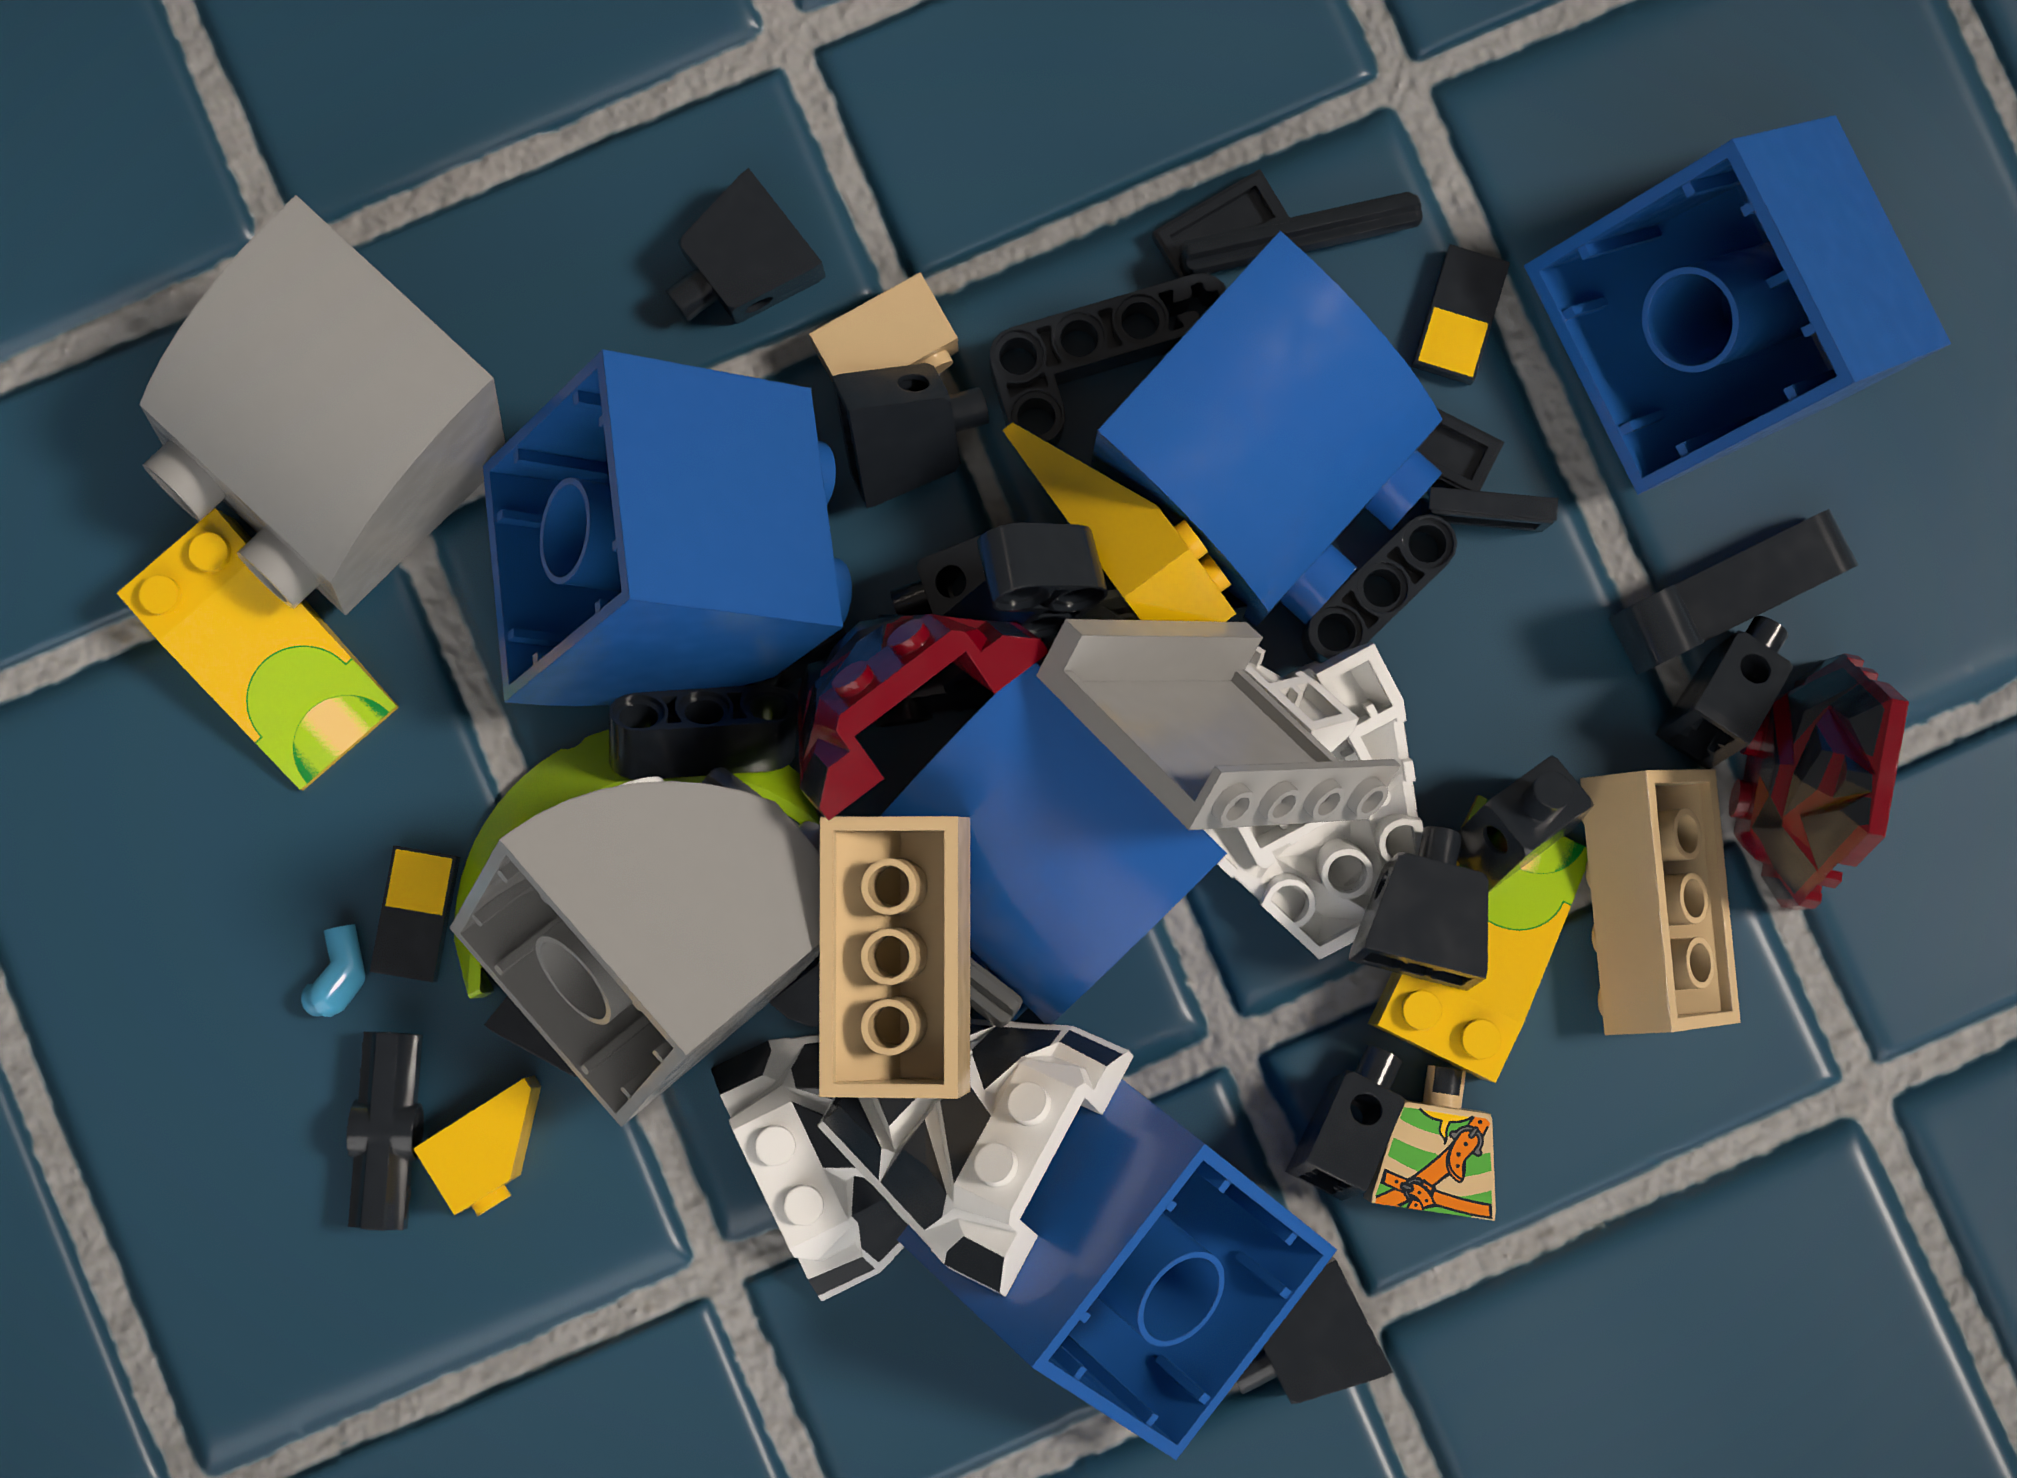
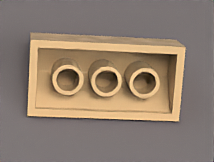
(1660, 902)
(894, 957)

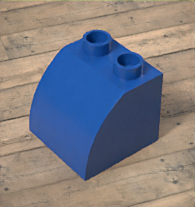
(1735, 300)
(1276, 432)
(661, 534)
(1062, 845)
(1146, 1271)

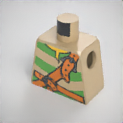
(1439, 1154)

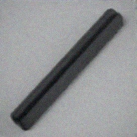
(1307, 231)

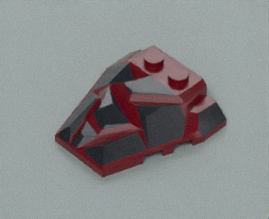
(876, 670)
(1820, 779)

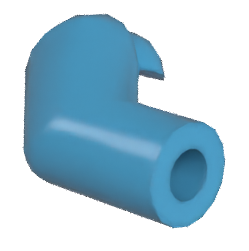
(341, 978)

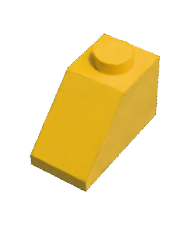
(483, 1149)

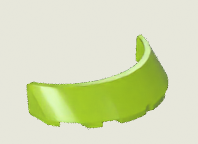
(573, 774)

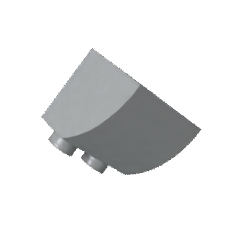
(318, 413)
(646, 926)

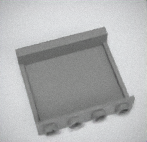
(1200, 728)

